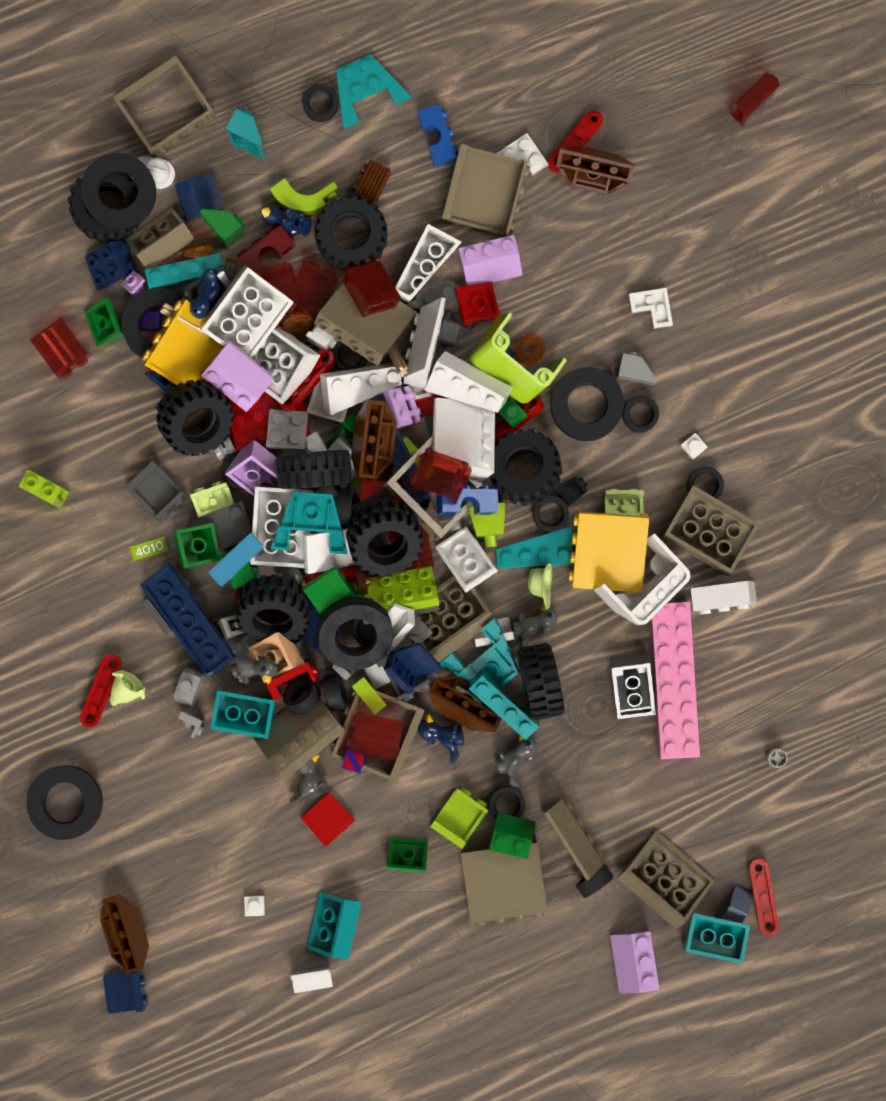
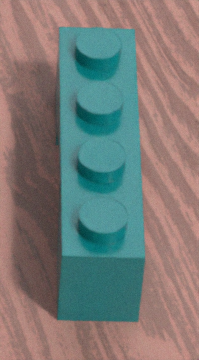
(180, 272)
(490, 692)

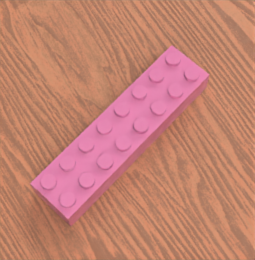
(674, 682)

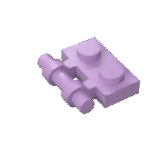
(397, 405)

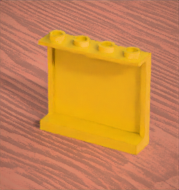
(179, 350)
(609, 551)

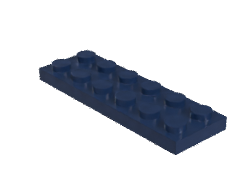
(188, 620)

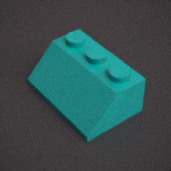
(244, 133)
(243, 714)
(334, 925)
(716, 938)

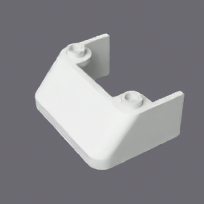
(669, 579)

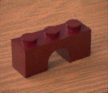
(276, 240)

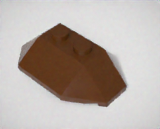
(594, 169)
(373, 439)
(457, 702)
(124, 933)

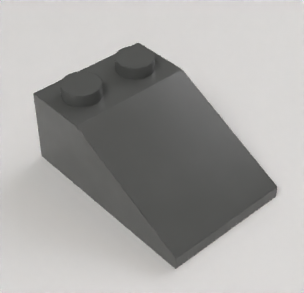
(230, 524)
(632, 686)

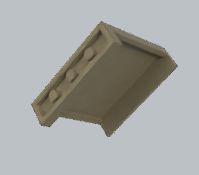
(485, 190)
(365, 335)
(503, 885)

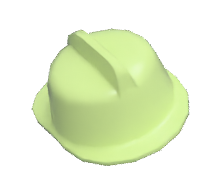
(540, 583)

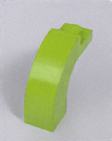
(305, 204)

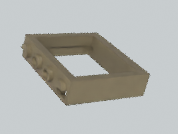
(149, 81)
(403, 497)
(350, 712)

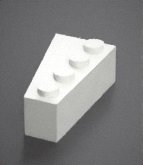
(425, 260)
(467, 384)
(356, 385)

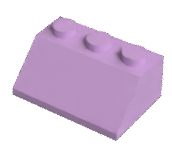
(491, 261)
(237, 376)
(254, 468)
(634, 961)

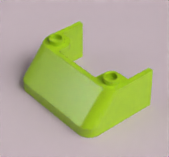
(492, 359)

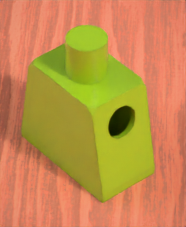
(489, 525)

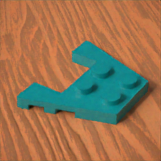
(361, 81)
(311, 513)
(495, 660)

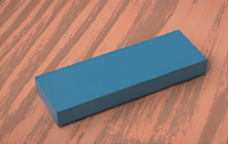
(236, 559)

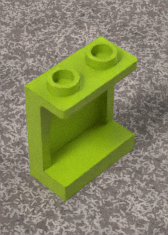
(44, 489)
(459, 817)

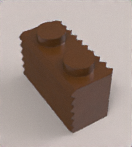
(372, 181)

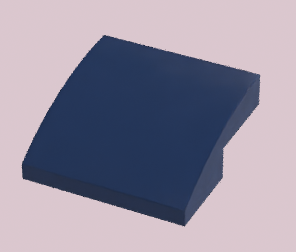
(199, 194)

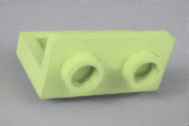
(211, 499)
(624, 502)

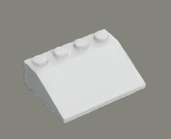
(246, 312)
(424, 343)
(287, 361)
(465, 434)
(267, 517)

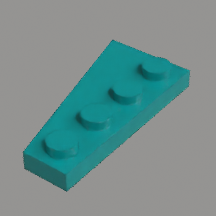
(538, 551)

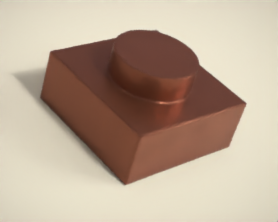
(362, 581)

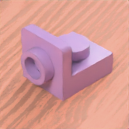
(134, 283)

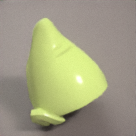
(121, 689)

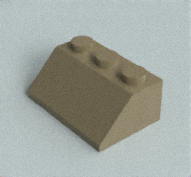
(160, 239)

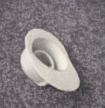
(161, 170)

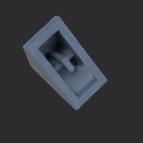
(737, 905)

